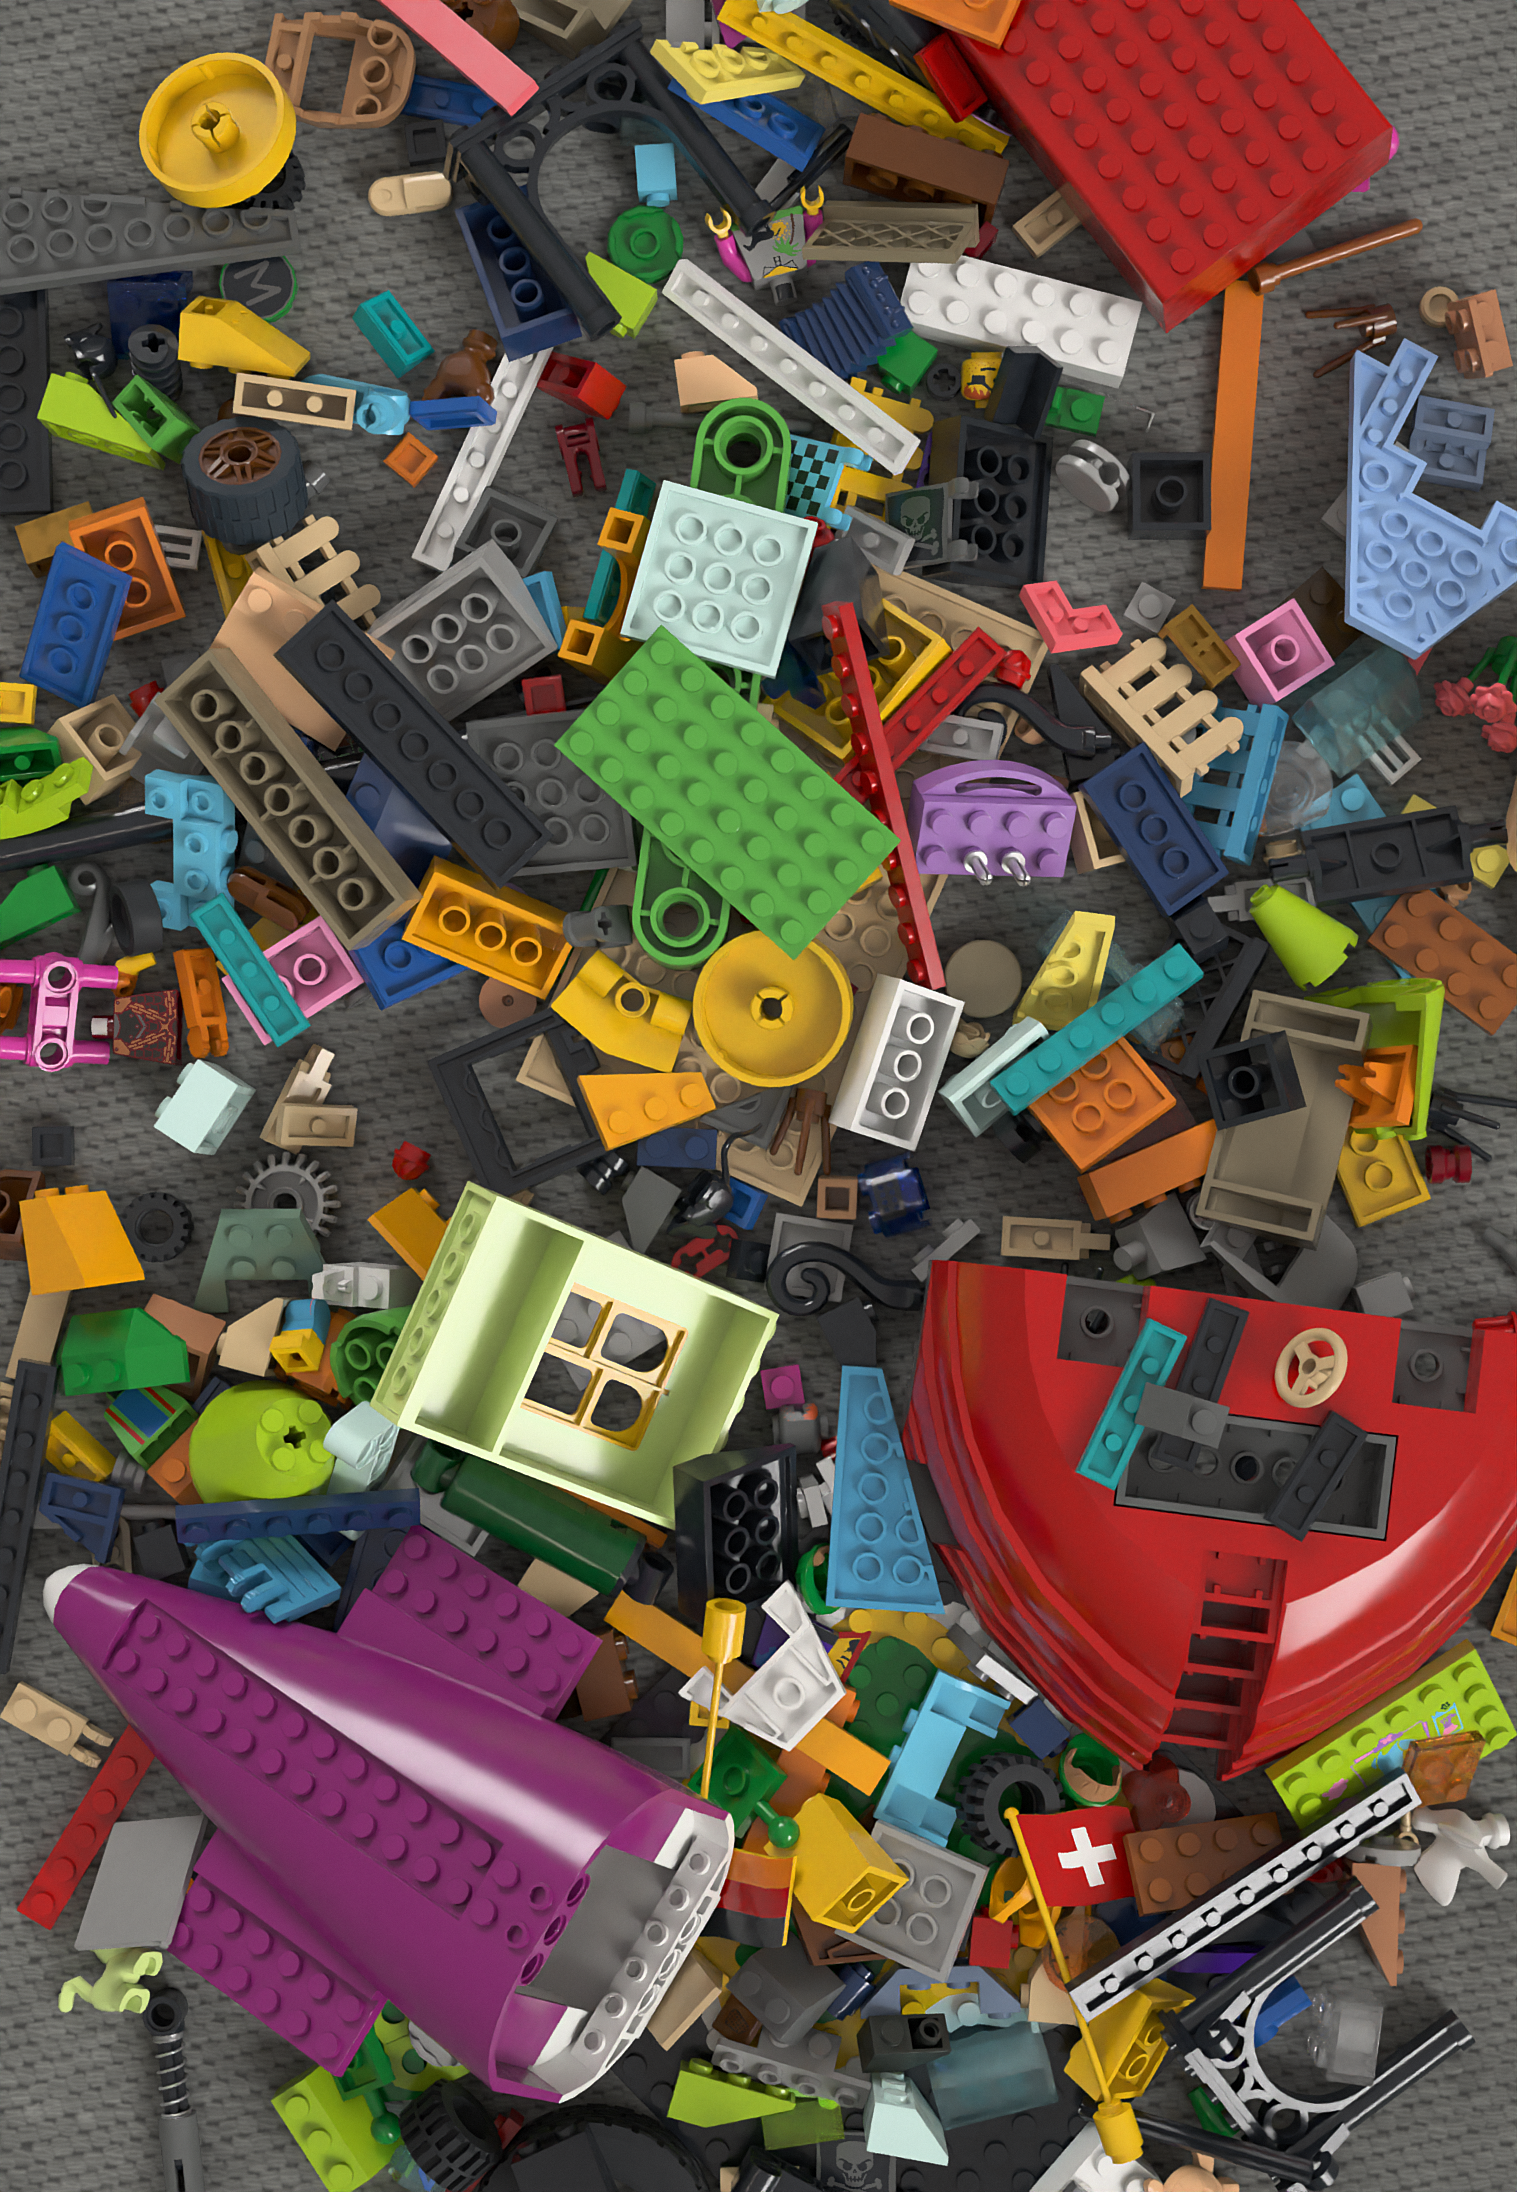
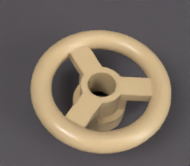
(1318, 1373)

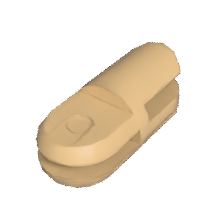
(410, 193)

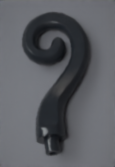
(1067, 737)
(891, 1293)

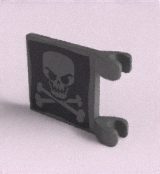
(927, 517)
(851, 2168)

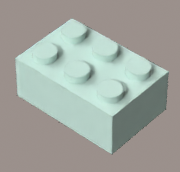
(203, 1107)

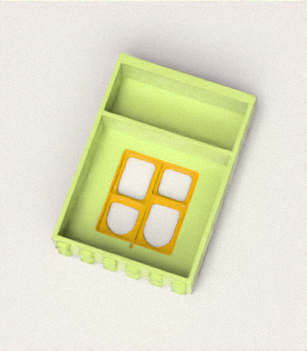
(491, 1318)

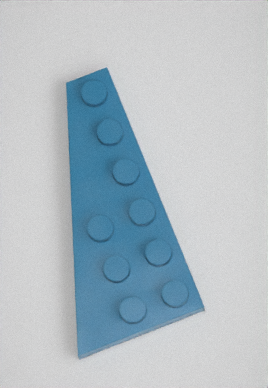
(876, 1527)

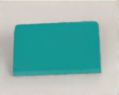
(392, 333)

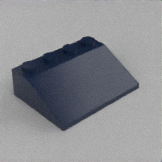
(395, 821)

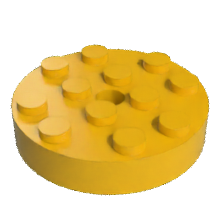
(217, 130)
(767, 1047)

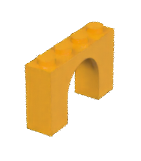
(599, 650)

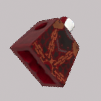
(144, 1027)

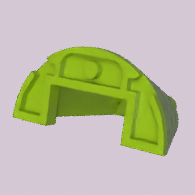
(1401, 1014)

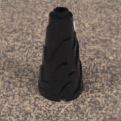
(890, 30)

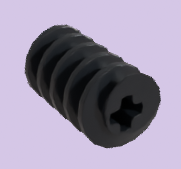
(156, 359)

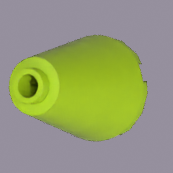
(1301, 935)

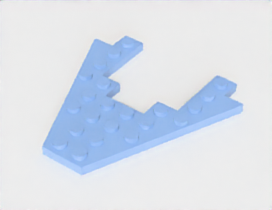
(1408, 562)

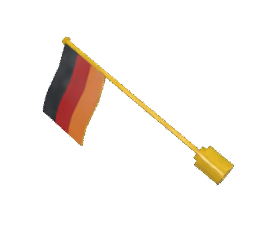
(757, 1886)

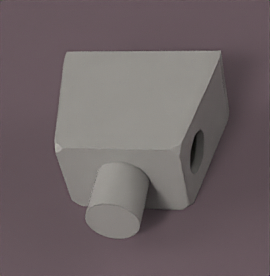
(1157, 1240)

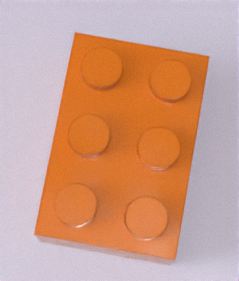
(129, 542)

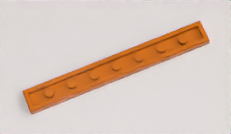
(1233, 437)

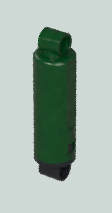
(543, 1523)

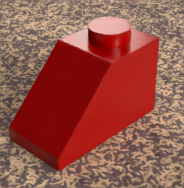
(581, 385)

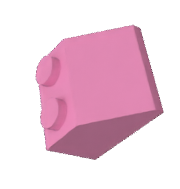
(1278, 655)

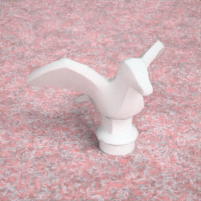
(1457, 1846)

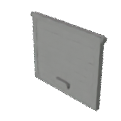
(141, 1883)

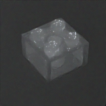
(1346, 2033)

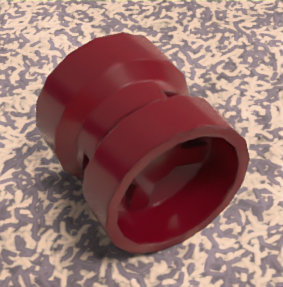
(1446, 1164)

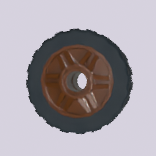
(244, 480)

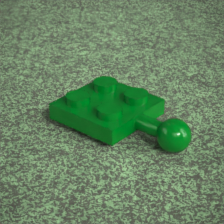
(744, 1783)
(364, 2076)

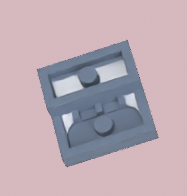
(1451, 441)

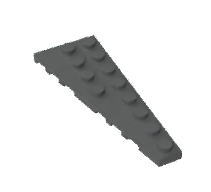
(103, 237)

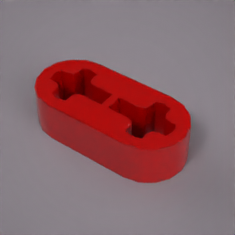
(697, 1245)

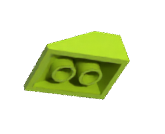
(80, 415)

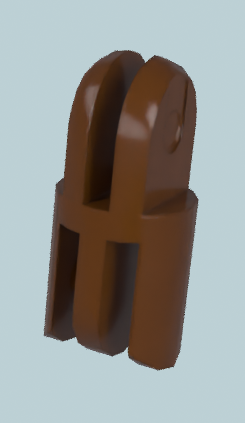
(268, 897)

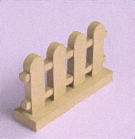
(335, 569)
(1128, 715)

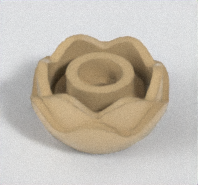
(969, 1039)

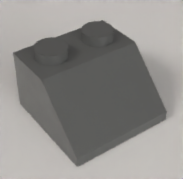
(785, 1989)

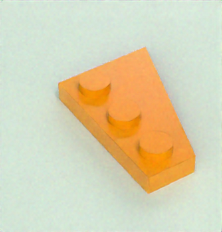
(643, 1104)

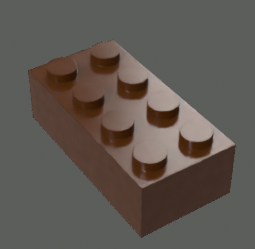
(919, 167)

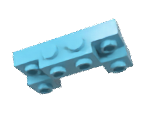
(201, 842)
(927, 1751)

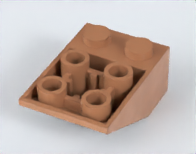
(1381, 1928)

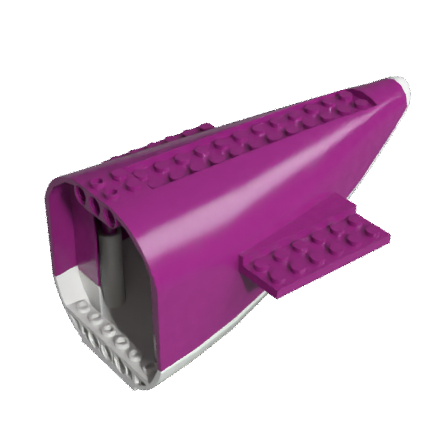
(409, 1816)

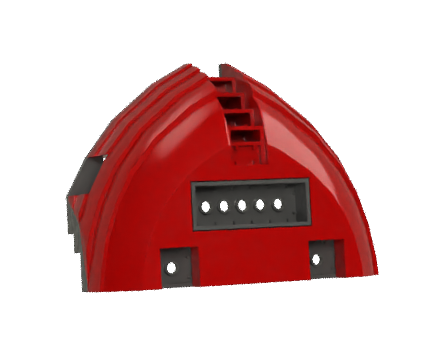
(1173, 1595)

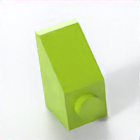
(627, 294)

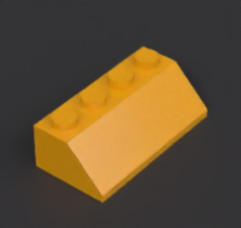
(488, 929)

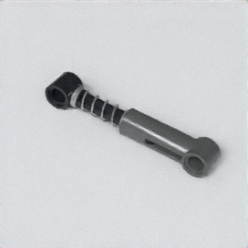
(177, 2123)

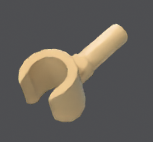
(1405, 1828)

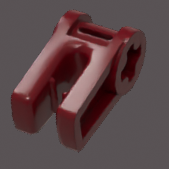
(578, 441)

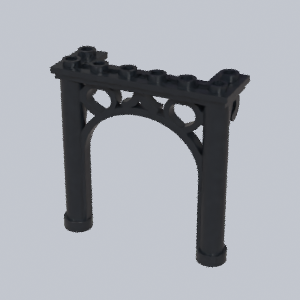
(643, 79)
(1214, 2039)

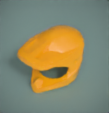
(1013, 1876)

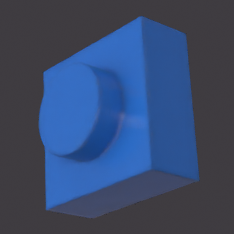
(747, 1204)

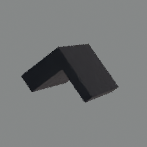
(1024, 389)

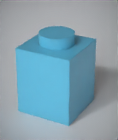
(656, 174)

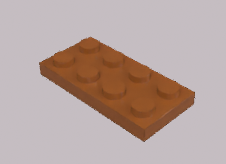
(1440, 943)
(1186, 1861)

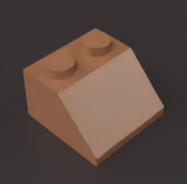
(201, 1336)

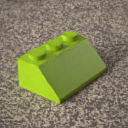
(332, 2131)

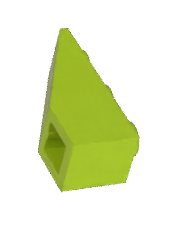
(718, 2098)

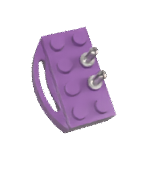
(990, 826)

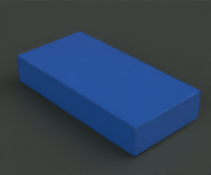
(453, 413)

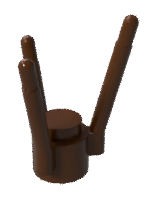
(1372, 322)
(809, 1107)

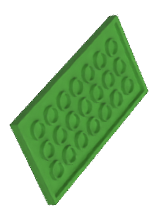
(727, 792)

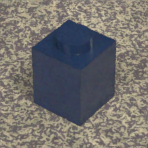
(1039, 1728)

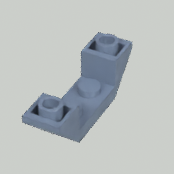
(993, 1994)

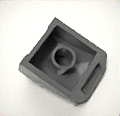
(515, 526)

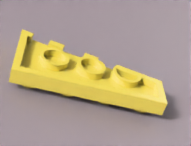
(724, 72)
(1070, 974)

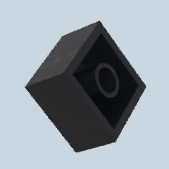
(1169, 496)

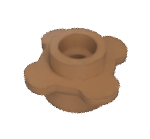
(1454, 893)

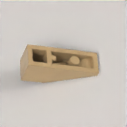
(1041, 1997)

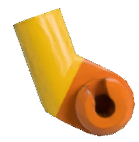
(128, 972)

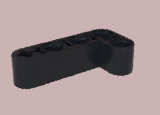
(768, 2173)

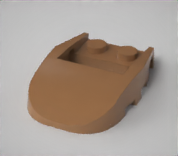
(378, 72)

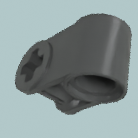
(599, 928)

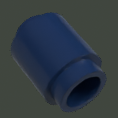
(859, 1987)

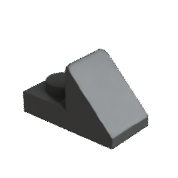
(1181, 1415)

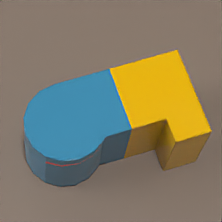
(302, 1333)

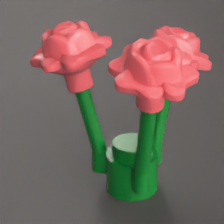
(1490, 702)

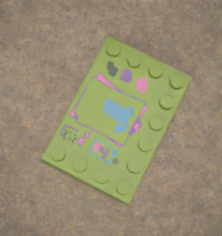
(1436, 1701)

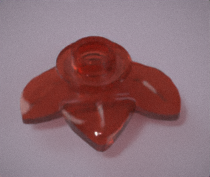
(1150, 1794)

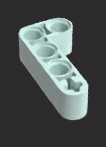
(363, 1450)

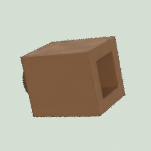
(838, 1197)

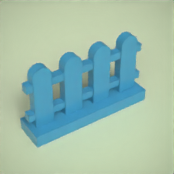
(1258, 772)

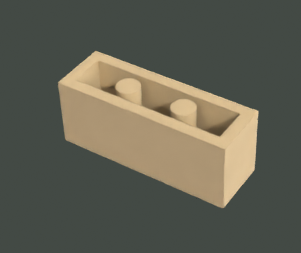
(294, 401)

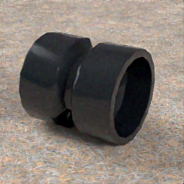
(1016, 1139)

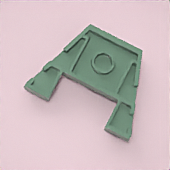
(258, 1247)

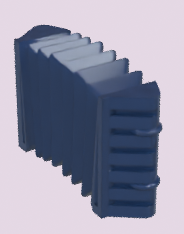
(852, 323)

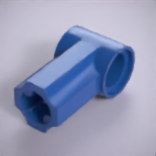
(1279, 2006)

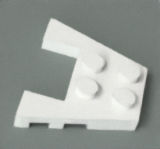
(788, 1690)

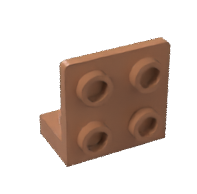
(1478, 335)

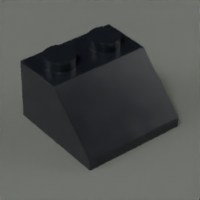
(1251, 1080)

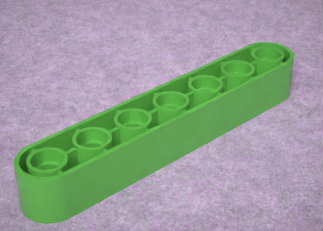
(661, 874)

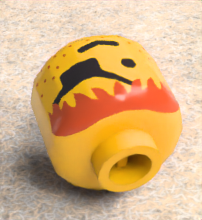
(979, 376)

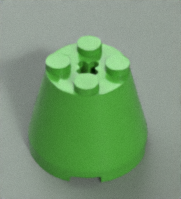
(364, 1351)

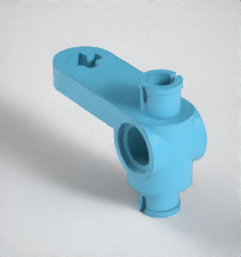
(376, 407)

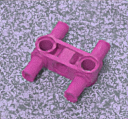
(54, 1011)

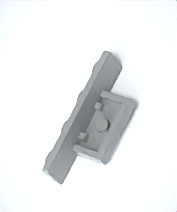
(804, 2067)

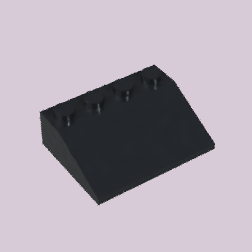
(1011, 504)
(735, 1526)

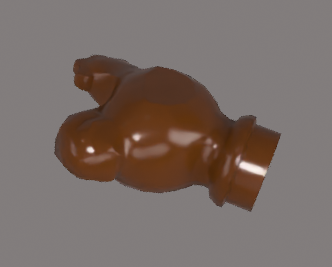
(465, 371)

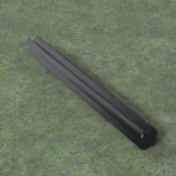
(1213, 2144)

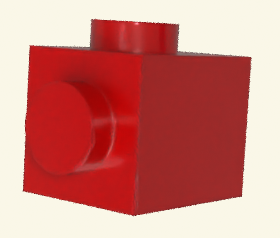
(990, 1940)

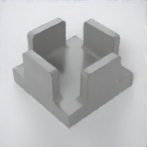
(160, 746)

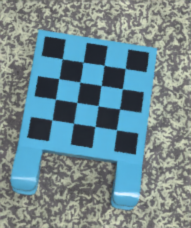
(815, 477)

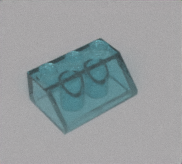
(1362, 710)
(992, 2075)

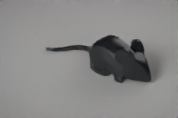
(94, 356)
(708, 1199)

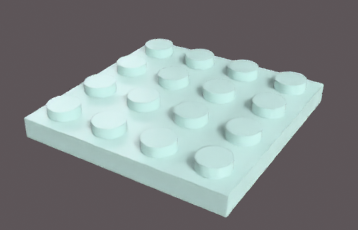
(720, 577)

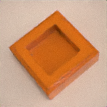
(411, 459)

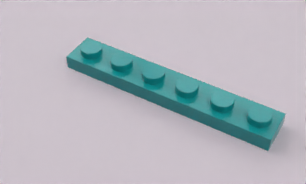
(1096, 1029)

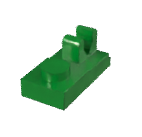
(1075, 411)

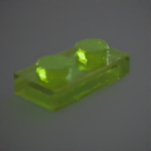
(804, 2125)

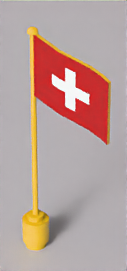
(1082, 1862)

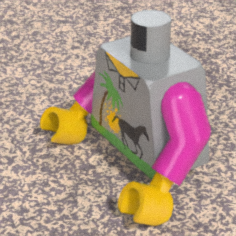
(775, 252)

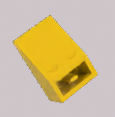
(235, 337)

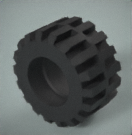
(983, 1791)
(450, 2135)

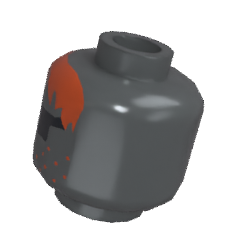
(800, 1426)

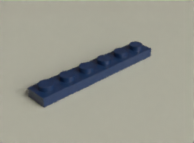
(297, 1515)

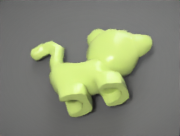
(118, 1985)

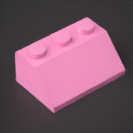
(312, 968)

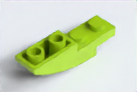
(43, 800)

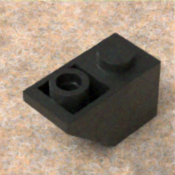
(901, 2041)

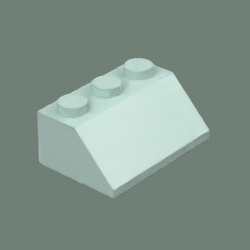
(970, 1093)
(901, 2121)

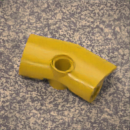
(596, 1011)

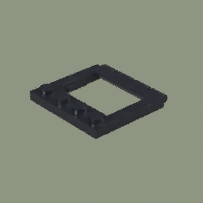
(475, 1118)

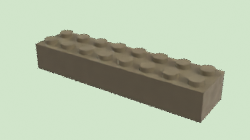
(288, 798)

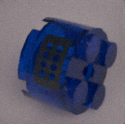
(896, 1195)

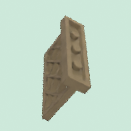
(894, 232)

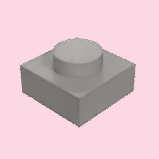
(1149, 608)

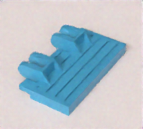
(272, 1575)

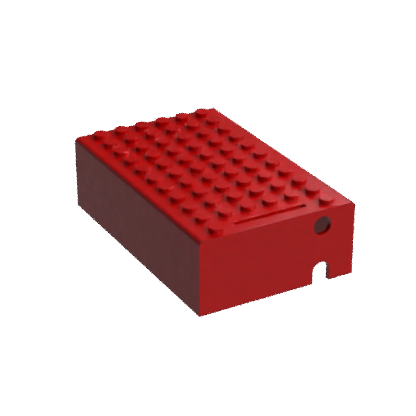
(1182, 130)

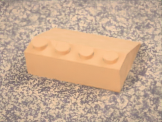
(256, 628)

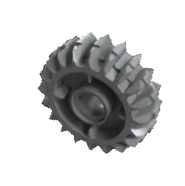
(295, 1180)

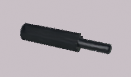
(819, 162)

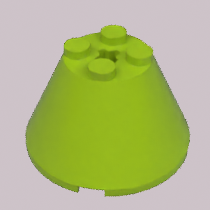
(261, 1445)

